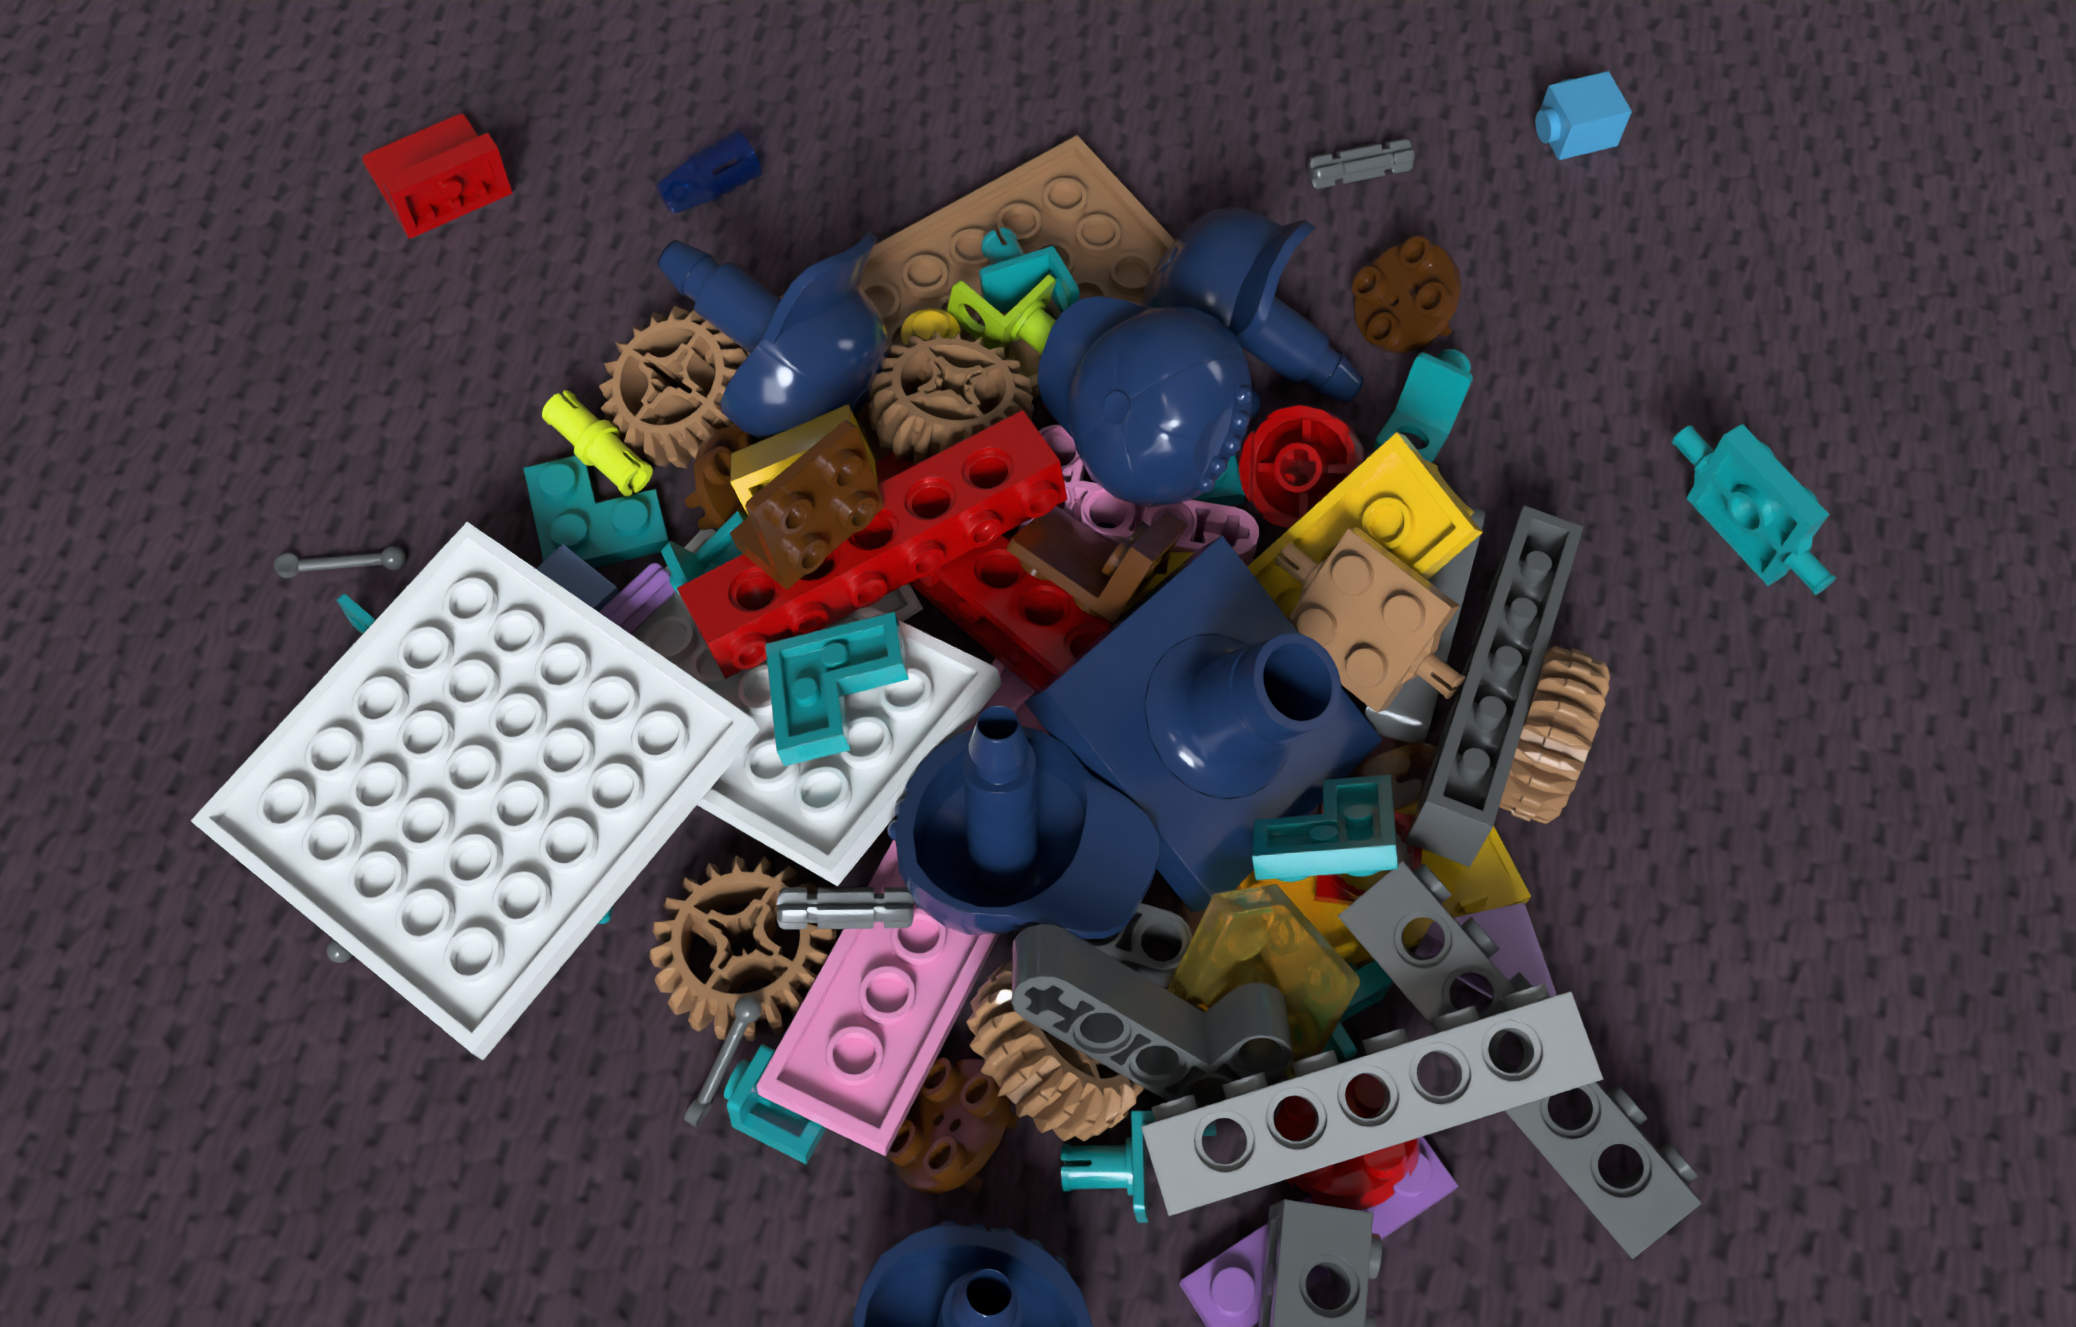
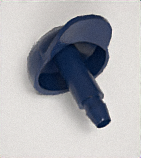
(1231, 271)
(805, 350)
(1147, 396)
(1020, 835)
(969, 1280)

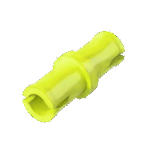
(597, 443)

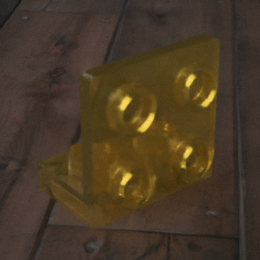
(1268, 940)

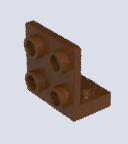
(810, 507)
(1091, 568)

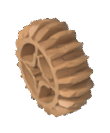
(938, 394)
(651, 413)
(1556, 734)
(701, 917)
(1043, 1073)

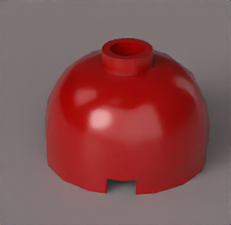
(1297, 461)

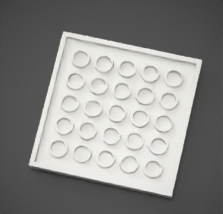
(476, 785)

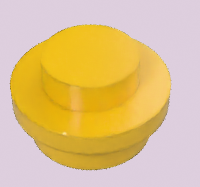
(925, 321)

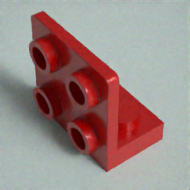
(438, 174)

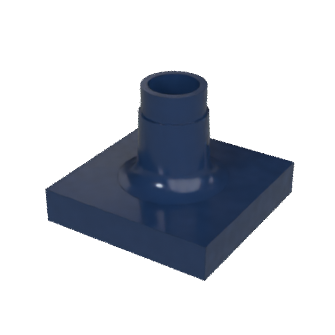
(1207, 718)

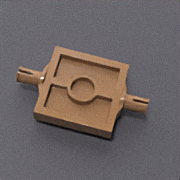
(1372, 618)

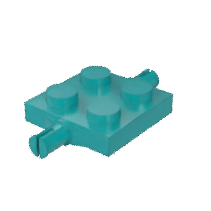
(1756, 505)

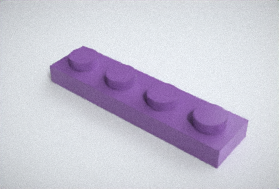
(1230, 1286)

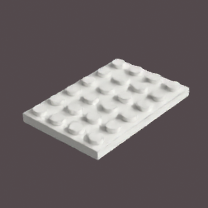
(837, 804)

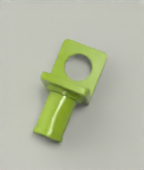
(1024, 321)

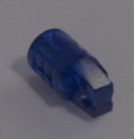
(694, 182)

